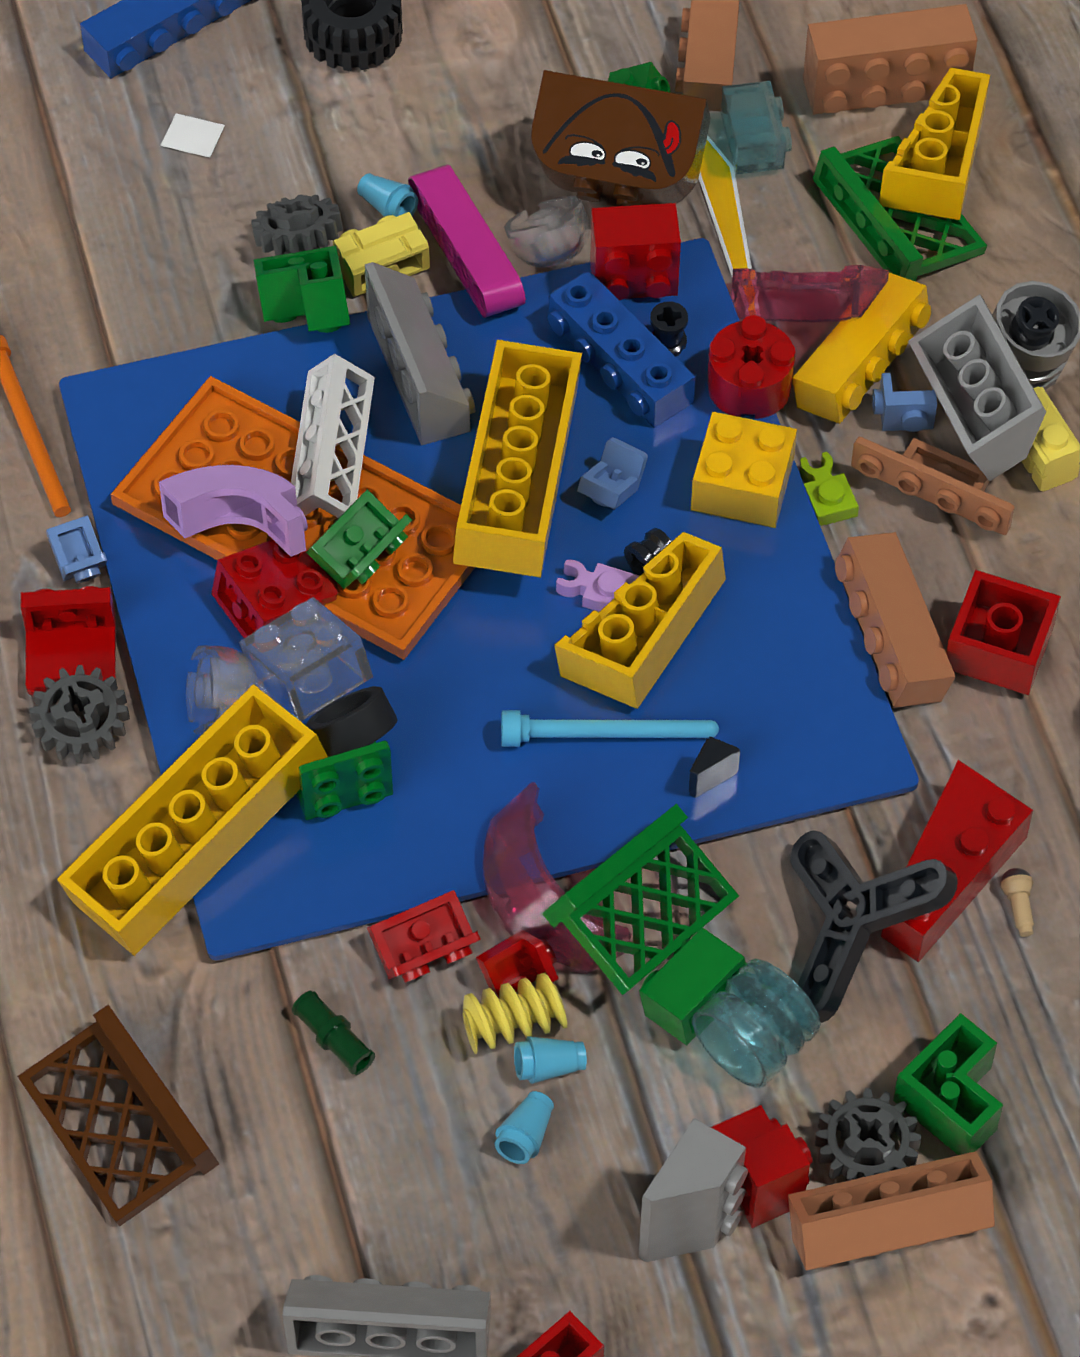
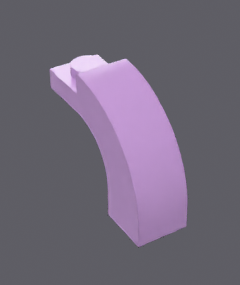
(234, 496)

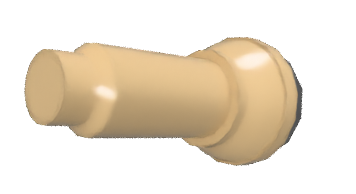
(1017, 886)

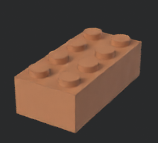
(885, 57)

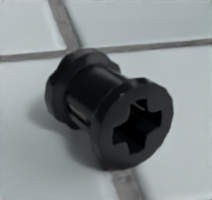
(669, 323)

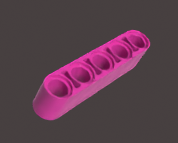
(467, 241)

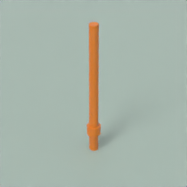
(31, 433)

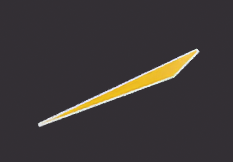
(723, 201)

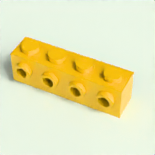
(861, 350)

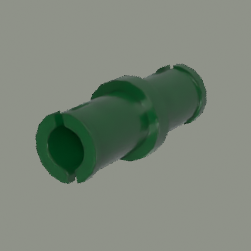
(333, 1032)

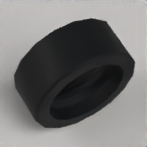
(353, 721)

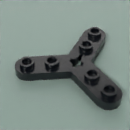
(879, 905)

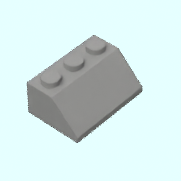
(693, 1195)

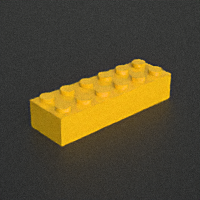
(517, 459)
(192, 820)

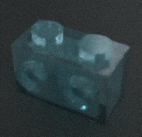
(754, 127)

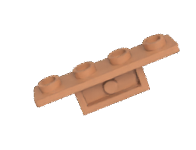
(937, 478)

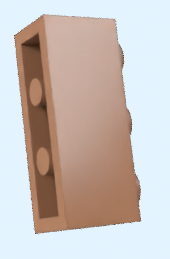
(708, 49)

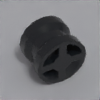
(1030, 313)
(640, 553)

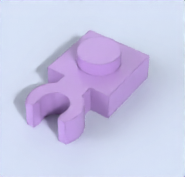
(595, 586)

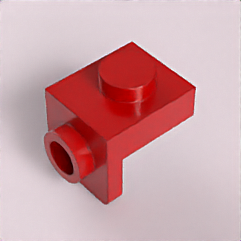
(516, 959)

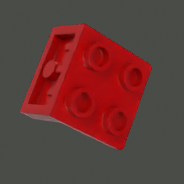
(266, 584)

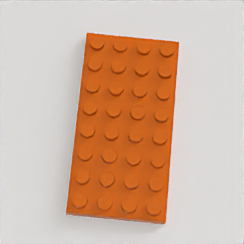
(236, 429)

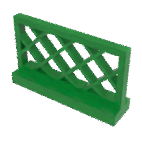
(873, 223)
(612, 877)

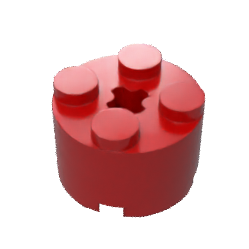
(751, 368)

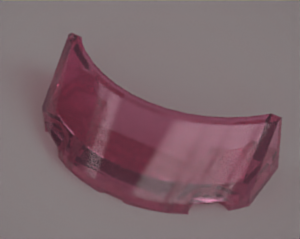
(807, 295)
(524, 888)

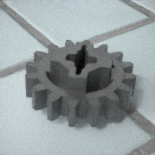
(296, 225)
(64, 729)
(866, 1132)

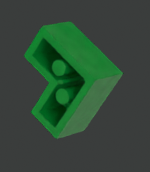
(303, 285)
(944, 1088)

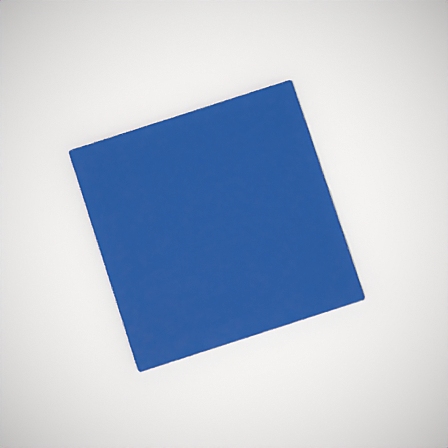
(765, 661)

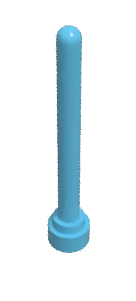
(519, 728)

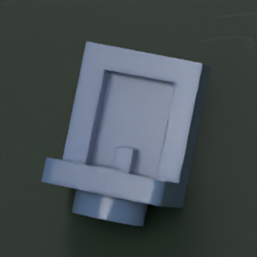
(904, 409)
(615, 475)
(76, 550)

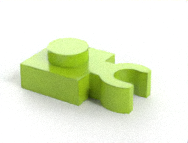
(828, 494)

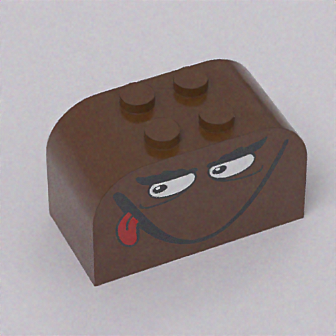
(619, 139)

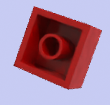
(636, 250)
(1002, 632)

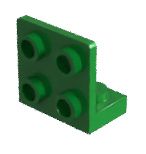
(345, 780)

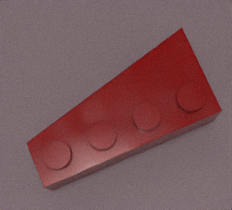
(973, 834)

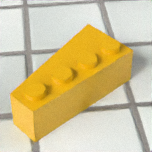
(938, 155)
(645, 624)

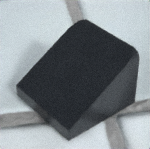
(713, 765)

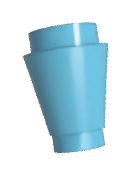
(387, 195)
(547, 1058)
(524, 1129)

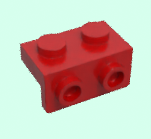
(423, 935)

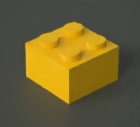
(743, 469)

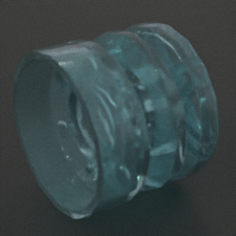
(756, 1023)

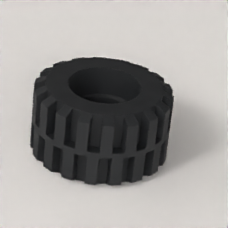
(352, 31)

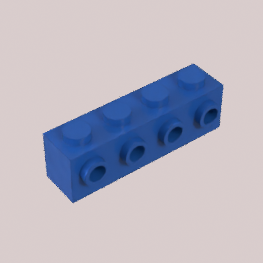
(621, 349)

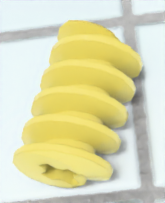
(512, 1011)

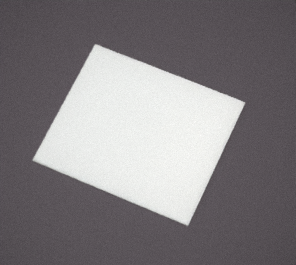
(192, 135)

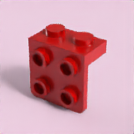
(67, 632)

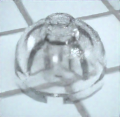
(551, 234)
(219, 681)

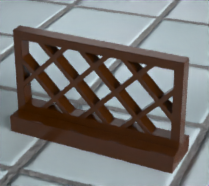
(156, 1103)

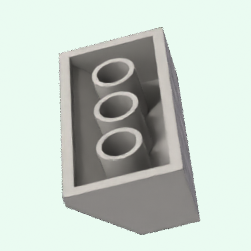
(417, 355)
(981, 386)
(385, 1319)

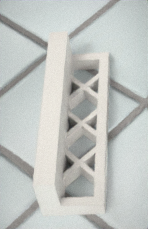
(323, 430)

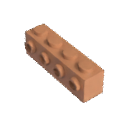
(894, 620)
(891, 1210)

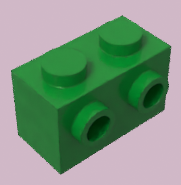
(687, 982)

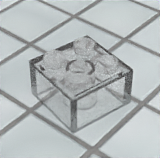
(307, 658)

